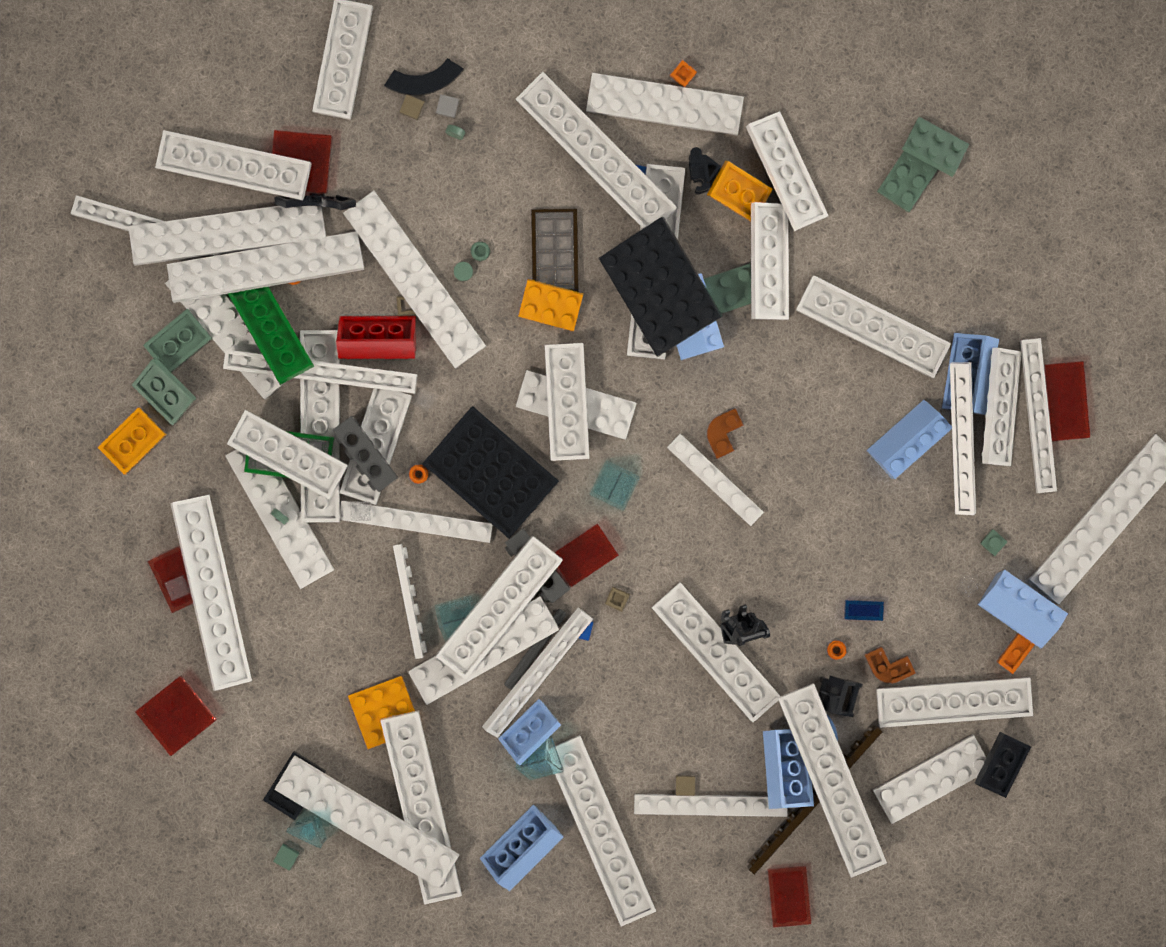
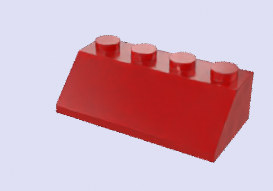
(376, 337)

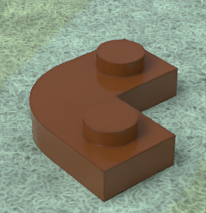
(718, 431)
(887, 671)

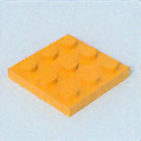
(379, 702)

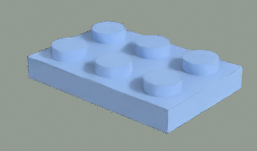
(529, 732)

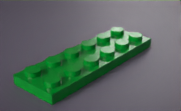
(272, 333)

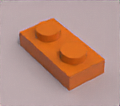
(1015, 653)

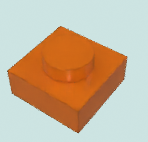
(683, 73)

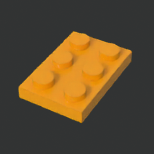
(738, 190)
(550, 305)
(132, 441)

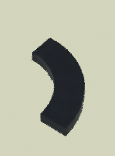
(426, 83)
(317, 199)

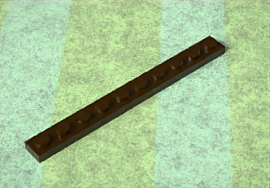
(796, 818)

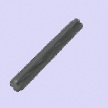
(531, 654)

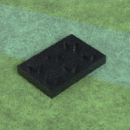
(1002, 764)
(282, 802)

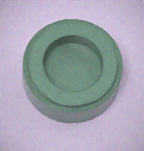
(455, 131)
(480, 251)
(463, 271)
(280, 516)

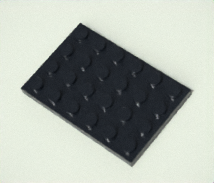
(660, 286)
(490, 472)

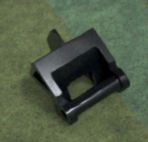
(702, 170)
(742, 627)
(833, 694)

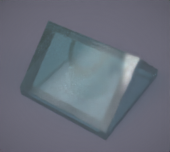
(614, 485)
(452, 614)
(542, 762)
(309, 830)

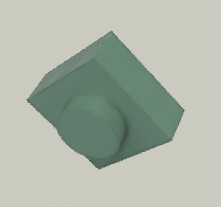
(993, 542)

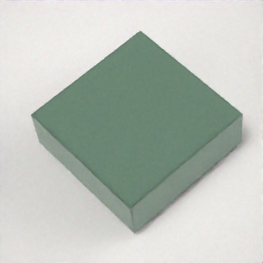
(286, 857)

